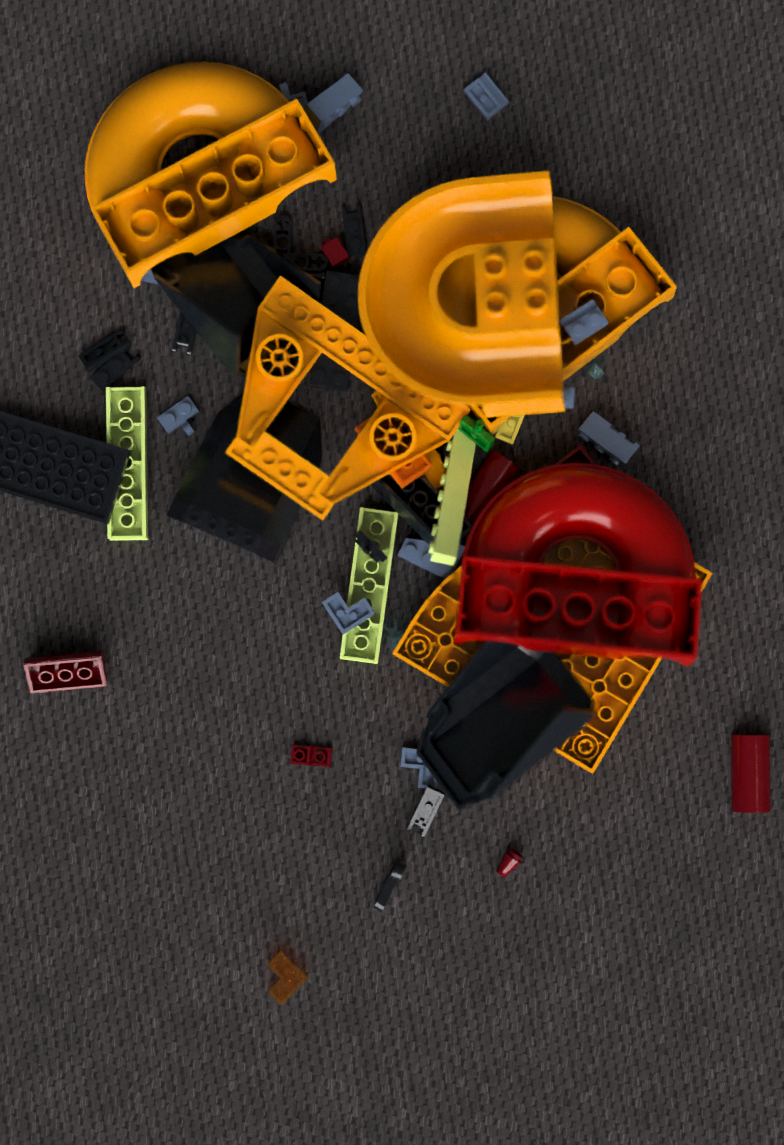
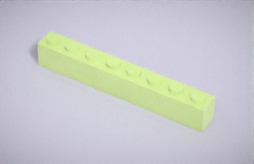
(452, 499)

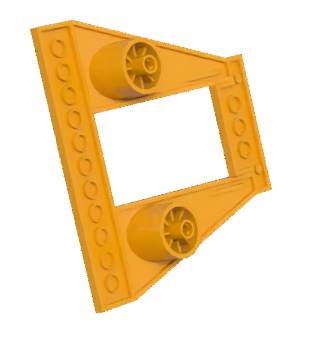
(314, 330)

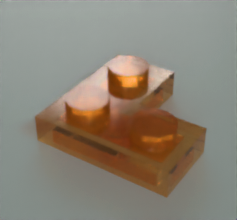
(290, 977)

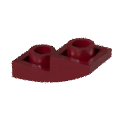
(311, 755)

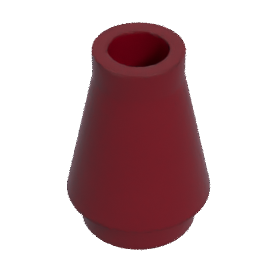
(509, 862)

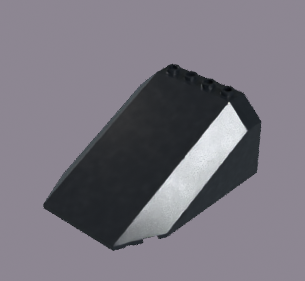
(223, 292)
(234, 501)
(501, 720)

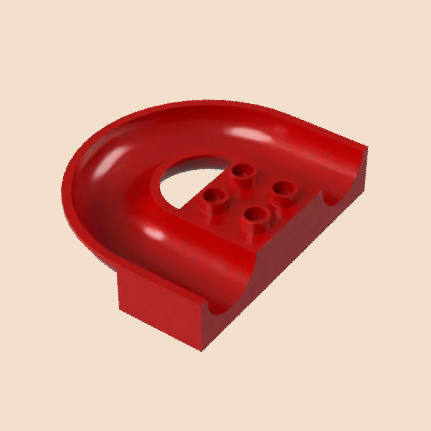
(635, 611)

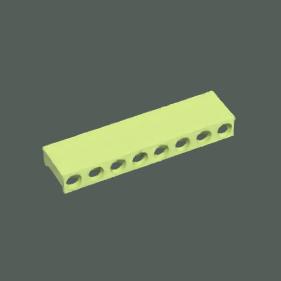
(128, 429)
(372, 582)

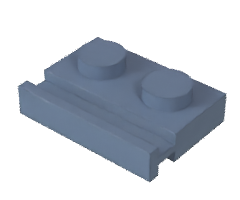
(486, 96)
(584, 322)

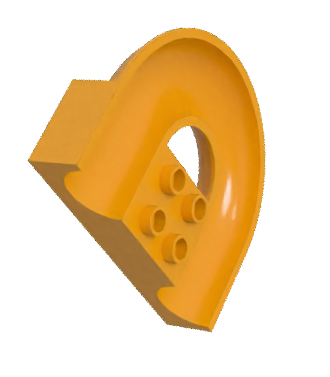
(212, 194)
(592, 264)
(515, 352)

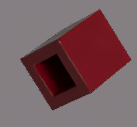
(334, 252)

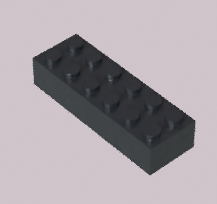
(341, 298)
(416, 505)

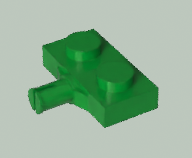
(475, 432)

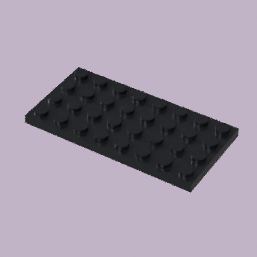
(60, 468)

